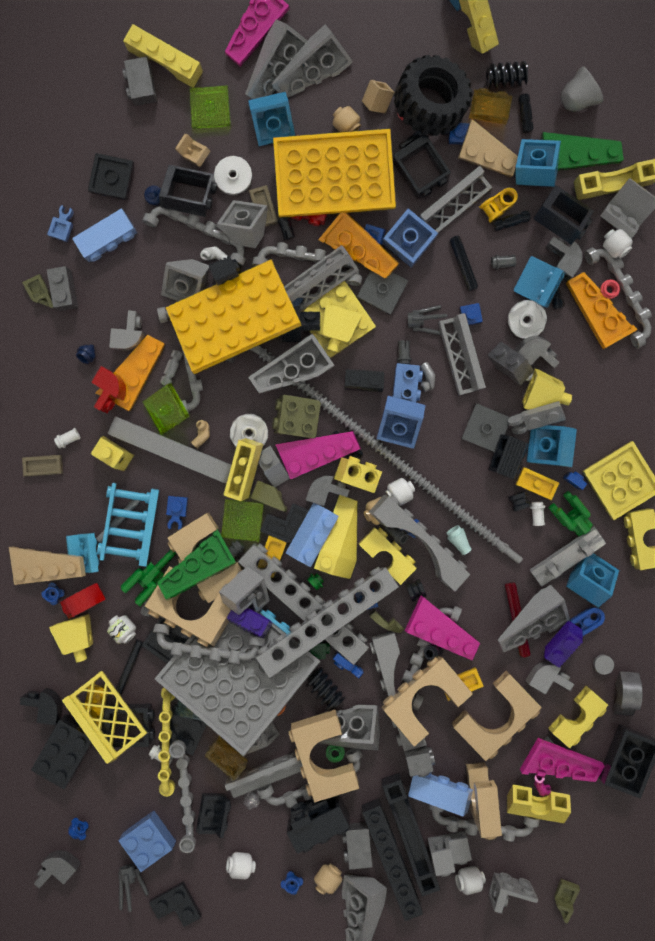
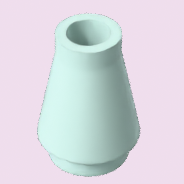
(458, 538)

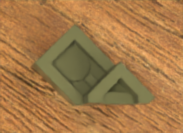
(38, 290)
(268, 495)
(392, 625)
(565, 897)

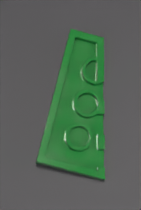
(585, 151)
(204, 562)

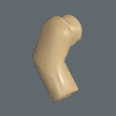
(203, 433)

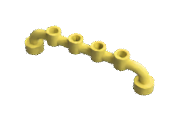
(167, 785)

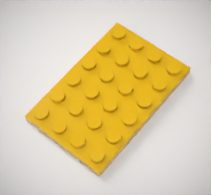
(334, 173)
(233, 317)

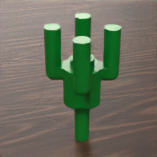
(576, 519)
(147, 578)

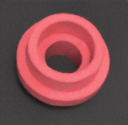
(615, 289)

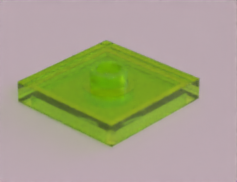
(210, 107)
(166, 408)
(242, 520)

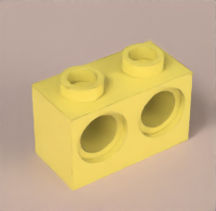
(357, 477)

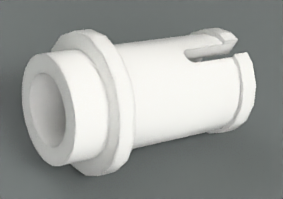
(67, 438)
(538, 513)
(155, 752)

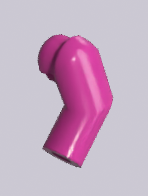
(541, 788)

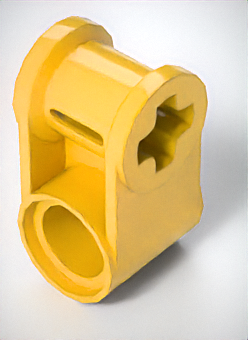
(496, 206)

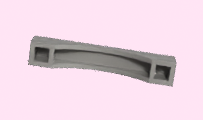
(447, 569)
(387, 652)

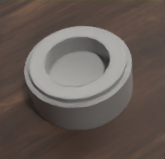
(603, 664)

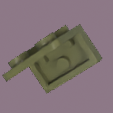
(296, 416)

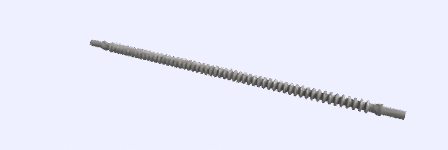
(503, 547)

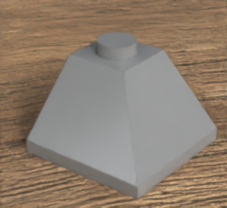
(244, 223)
(184, 279)

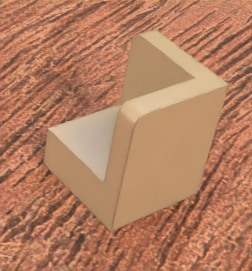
(377, 96)

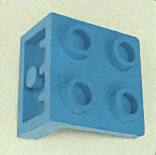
(539, 281)

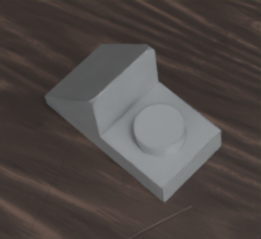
(273, 467)

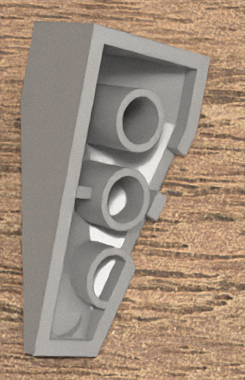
(277, 51)
(316, 60)
(296, 365)
(543, 613)

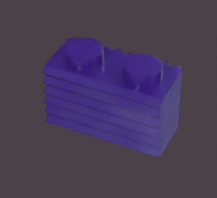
(251, 622)
(563, 644)

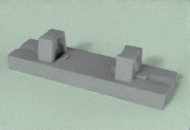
(567, 556)

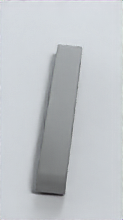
(170, 449)

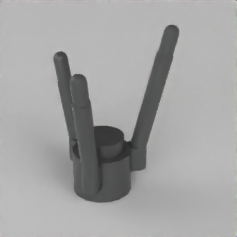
(416, 319)
(127, 876)

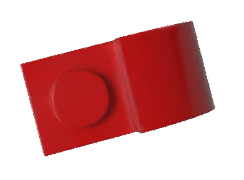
(112, 386)
(82, 600)

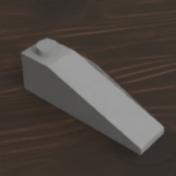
(359, 728)
(364, 906)

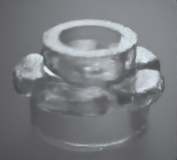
(251, 800)

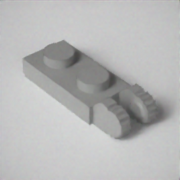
(537, 418)

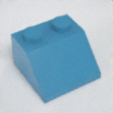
(271, 117)
(537, 162)
(552, 445)
(593, 579)

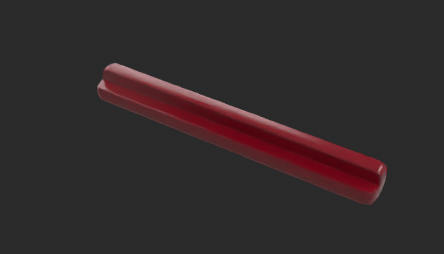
(515, 609)

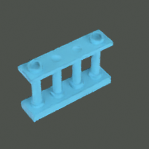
(143, 535)

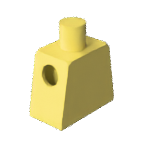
(339, 326)
(544, 390)
(112, 453)
(74, 636)

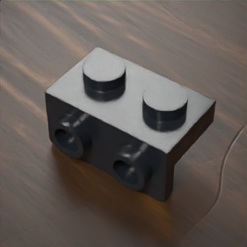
(213, 814)

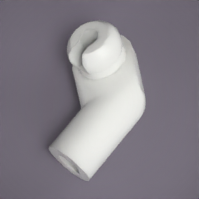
(212, 253)

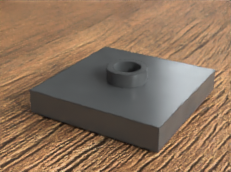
(382, 292)
(485, 427)

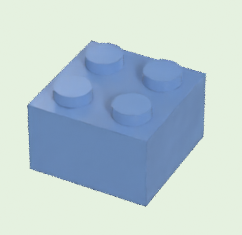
(409, 238)
(401, 422)
(147, 841)

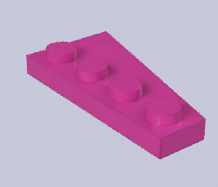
(254, 28)
(312, 453)
(437, 628)
(555, 760)

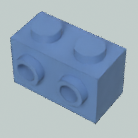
(406, 382)

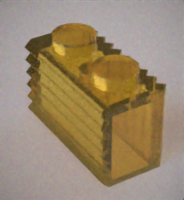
(490, 106)
(226, 758)

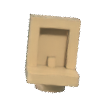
(192, 150)

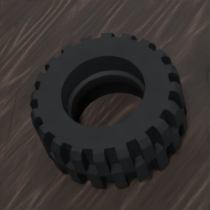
(447, 81)

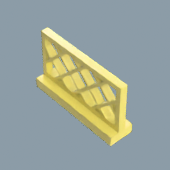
(93, 730)

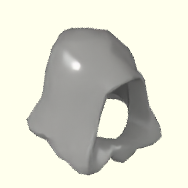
(581, 92)

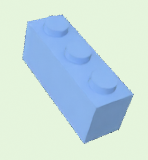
(105, 236)
(312, 534)
(441, 793)

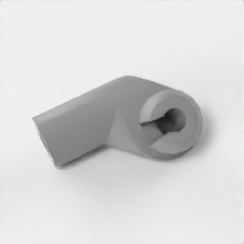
(430, 377)

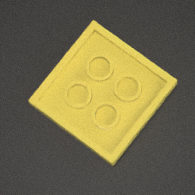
(344, 298)
(621, 480)

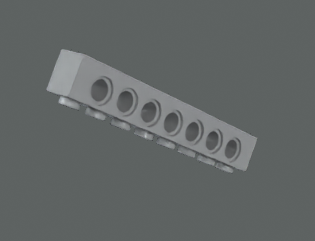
(386, 585)
(351, 651)

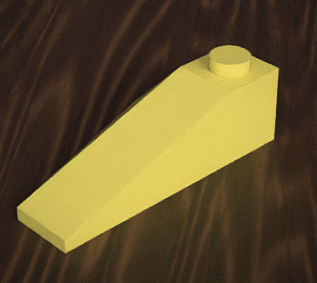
(340, 548)

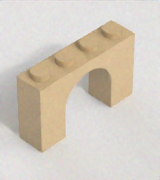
(185, 542)
(206, 629)
(400, 705)
(488, 741)
(321, 782)
(484, 801)

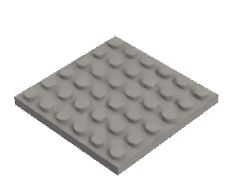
(231, 697)

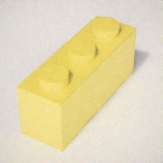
(243, 469)

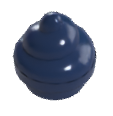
(152, 195)
(86, 353)

